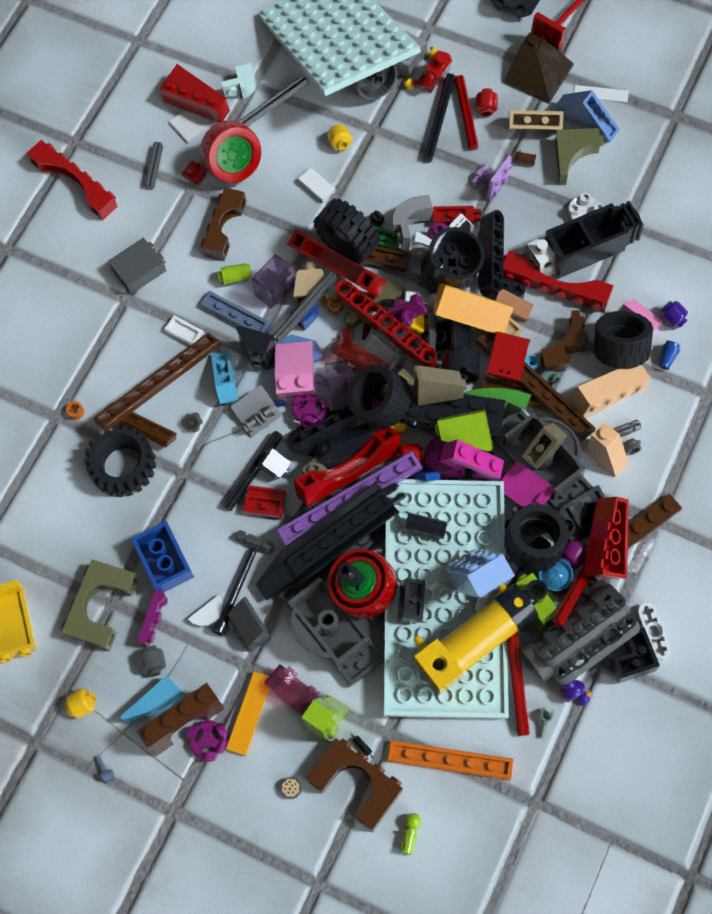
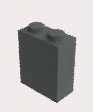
(137, 265)

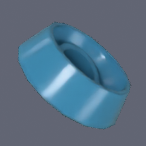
(557, 577)

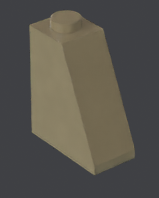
(437, 385)

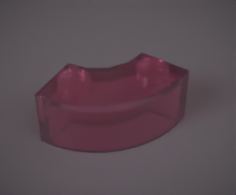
(291, 689)

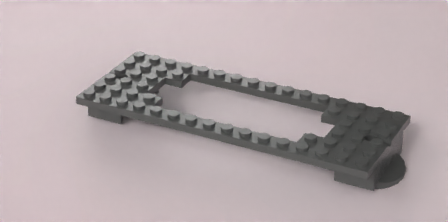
(358, 643)

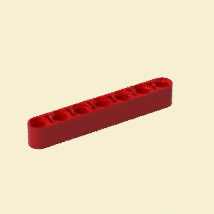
(381, 317)

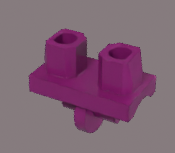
(408, 311)

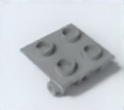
(256, 411)

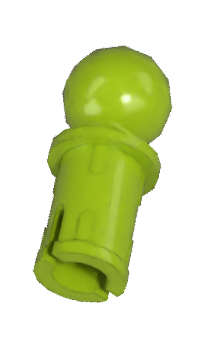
(412, 823)

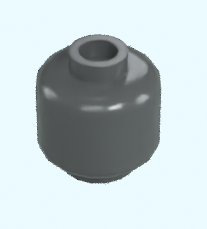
(151, 660)

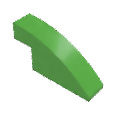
(511, 396)

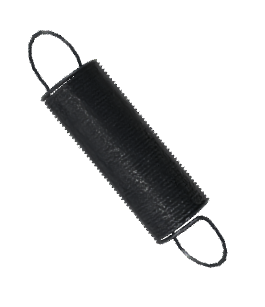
(362, 745)

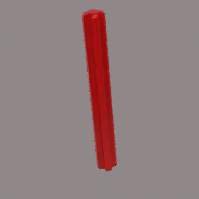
(466, 112)
(571, 598)
(518, 685)

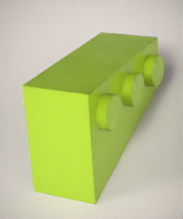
(324, 717)

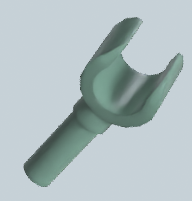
(545, 719)

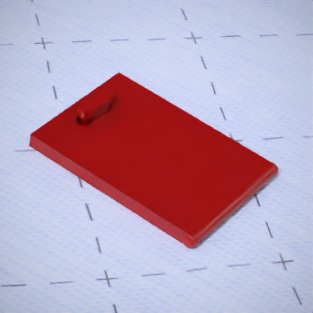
(508, 356)

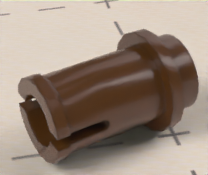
(525, 158)

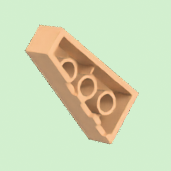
(608, 390)

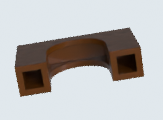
(199, 703)
(341, 757)

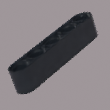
(492, 239)

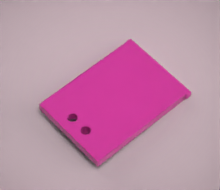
(525, 486)

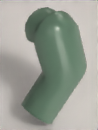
(551, 377)

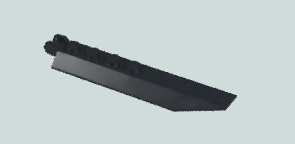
(329, 539)

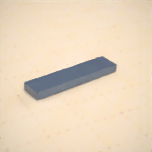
(233, 313)

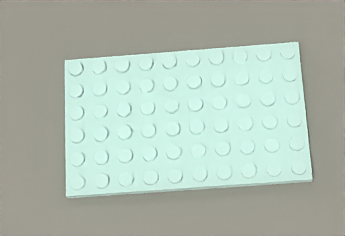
(338, 39)

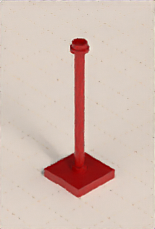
(553, 30)

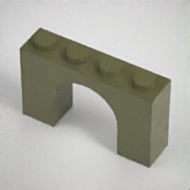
(97, 578)

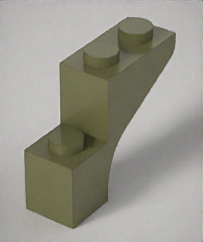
(389, 294)

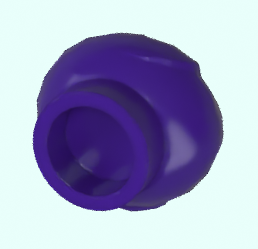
(576, 691)

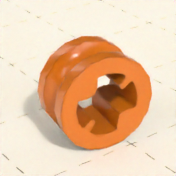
(338, 310)
(69, 409)

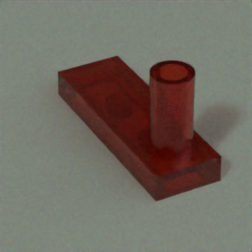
(355, 354)

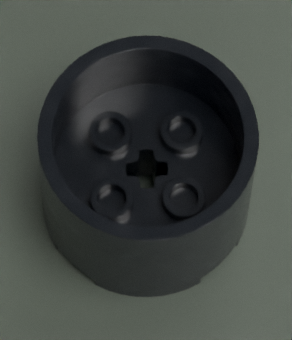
(454, 248)

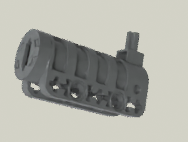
(583, 634)

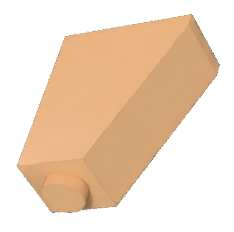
(608, 449)

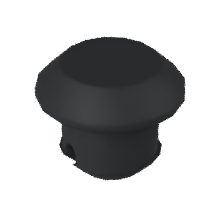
(376, 218)

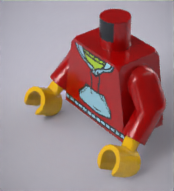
(433, 72)

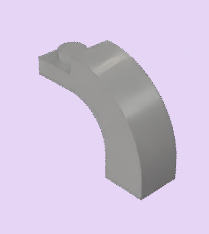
(408, 212)

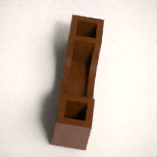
(230, 205)

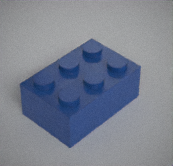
(162, 557)

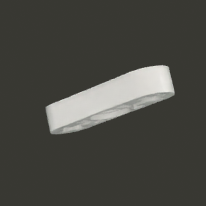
(654, 616)

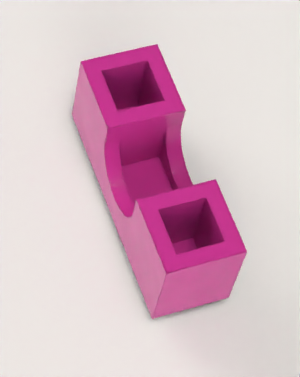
(483, 464)

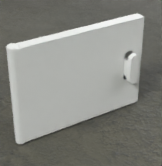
(190, 125)

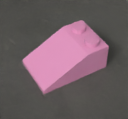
(294, 370)

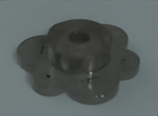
(189, 418)

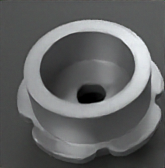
(632, 446)

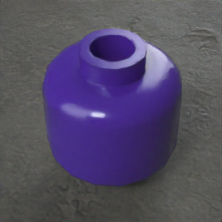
(674, 314)

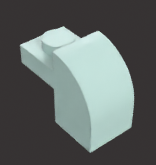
(243, 84)

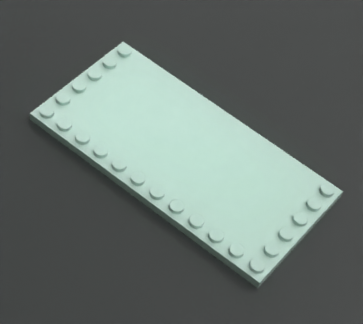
(473, 522)

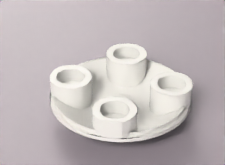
(582, 205)

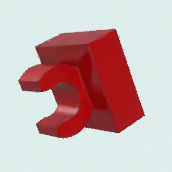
(194, 172)

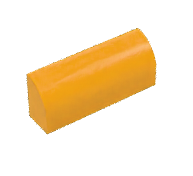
(471, 309)

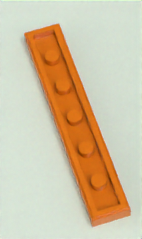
(450, 760)

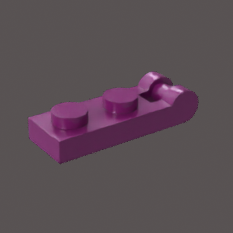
(152, 618)

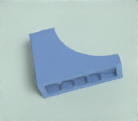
(588, 110)

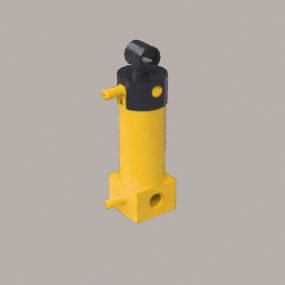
(478, 635)

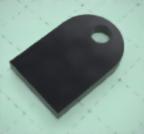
(580, 513)

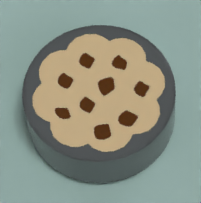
(291, 788)

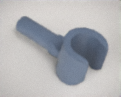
(107, 776)

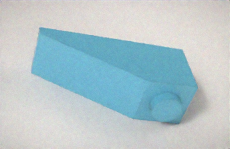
(224, 377)
(155, 701)

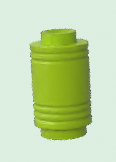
(234, 273)

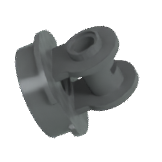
(377, 84)

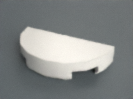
(208, 614)

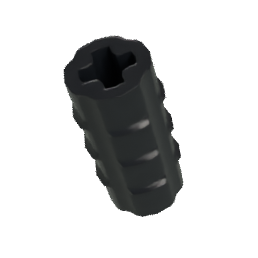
(426, 525)

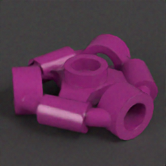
(306, 414)
(207, 740)

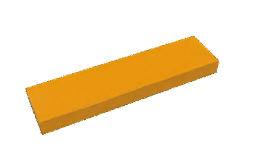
(249, 715)

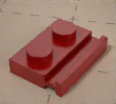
(265, 502)

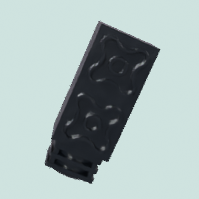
(594, 237)

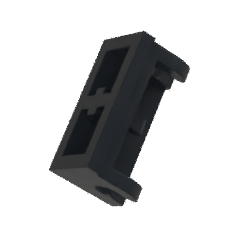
(411, 600)

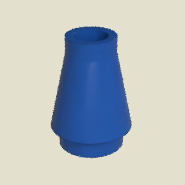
(668, 354)

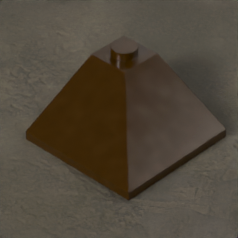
(538, 68)

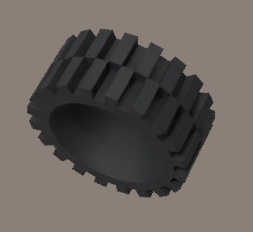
(346, 230)
(110, 442)

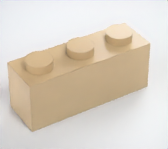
(535, 120)

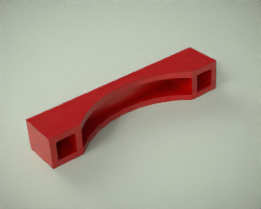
(48, 160)
(336, 262)
(590, 294)
(318, 484)

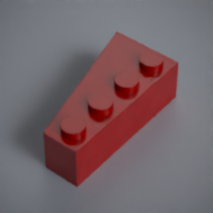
(608, 540)

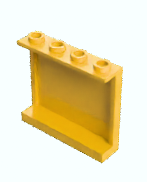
(15, 623)

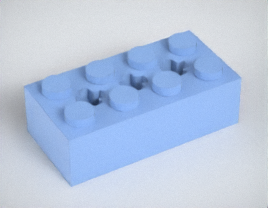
(478, 572)

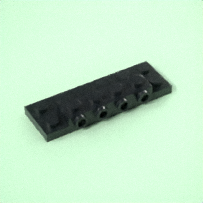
(428, 414)

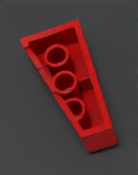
(193, 95)

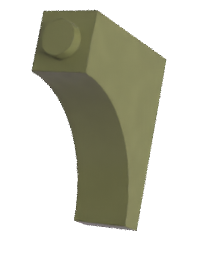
(574, 145)

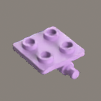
(493, 179)

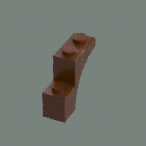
(557, 356)

